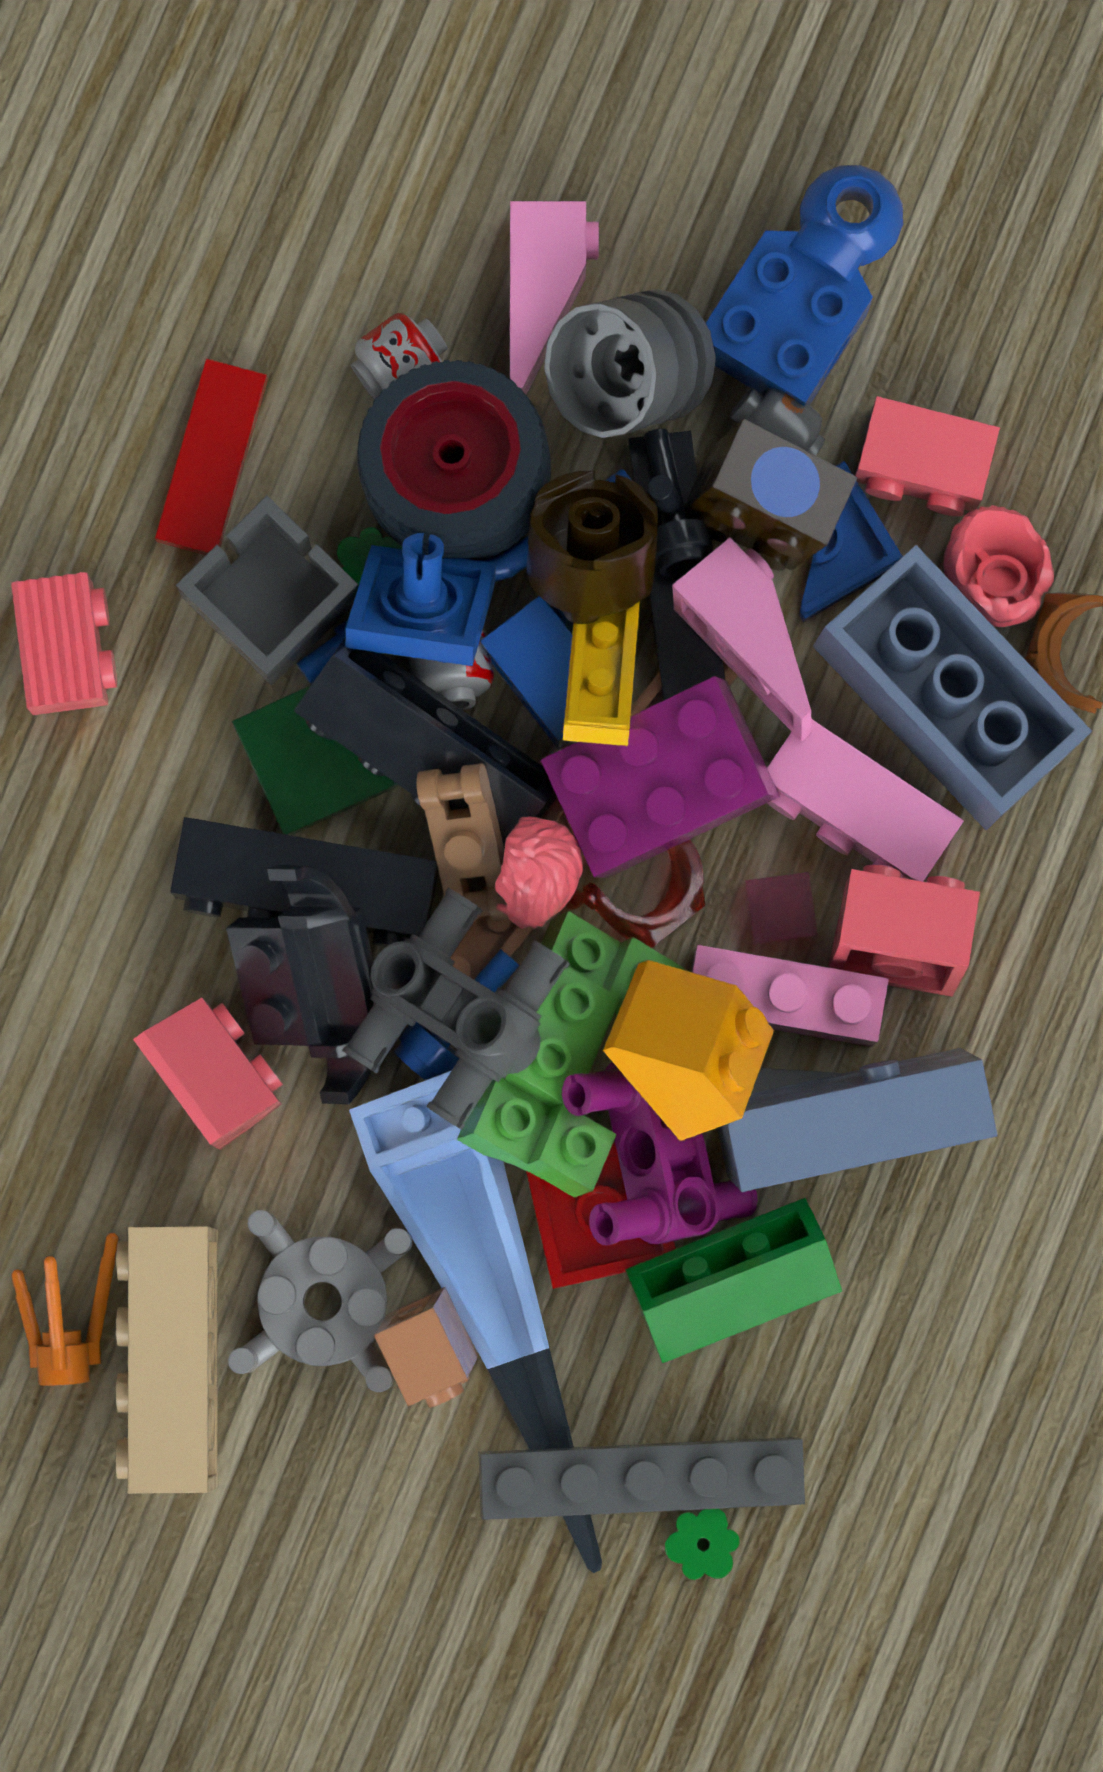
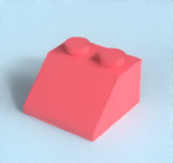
(905, 929)
(210, 1071)

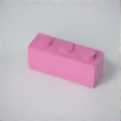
(860, 804)
(802, 995)

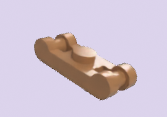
(464, 839)

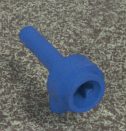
(429, 1053)

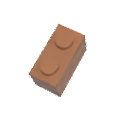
(427, 1349)

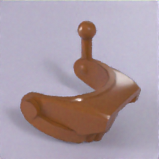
(1045, 646)

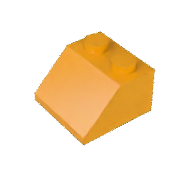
(688, 1046)

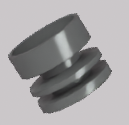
(629, 362)

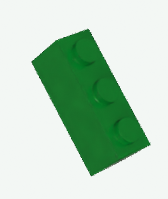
(734, 1280)

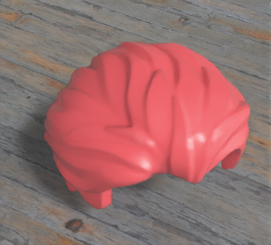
(999, 564)
(538, 871)

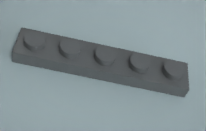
(641, 1478)

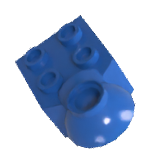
(803, 288)

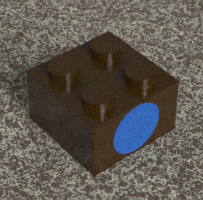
(768, 496)

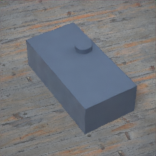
(951, 687)
(858, 1119)

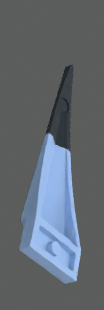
(470, 1237)

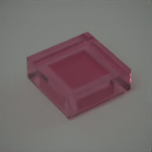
(781, 908)

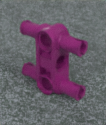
(663, 1177)

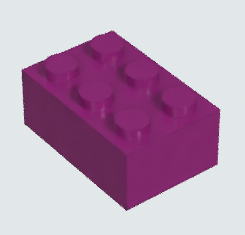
(678, 777)

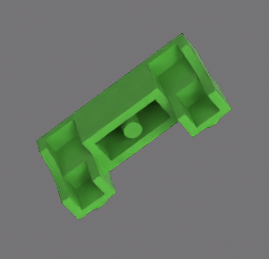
(524, 1114)

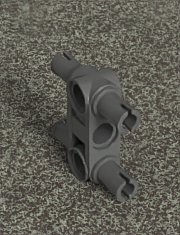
(490, 1029)

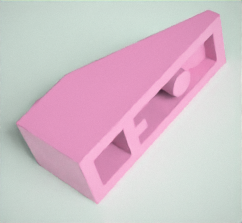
(546, 275)
(738, 614)

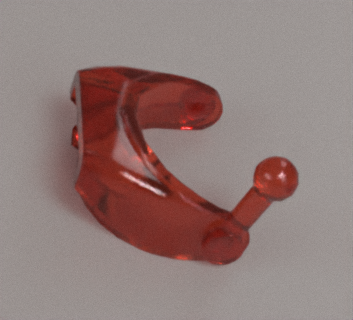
(681, 901)

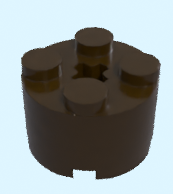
(592, 545)

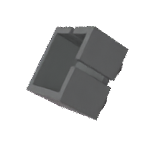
(270, 598)

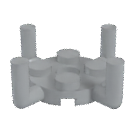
(283, 1293)

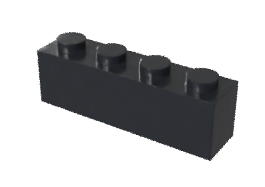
(409, 728)
(229, 865)

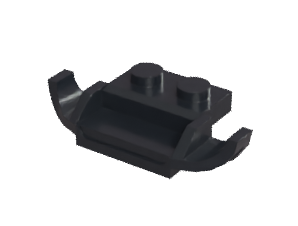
(308, 975)

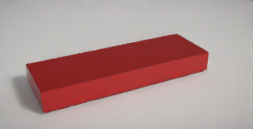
(211, 457)

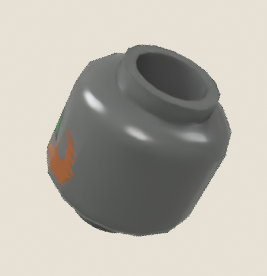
(781, 416)

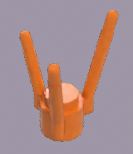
(60, 1352)

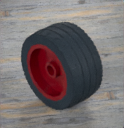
(454, 458)

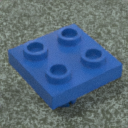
(421, 603)

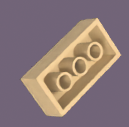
(170, 1360)

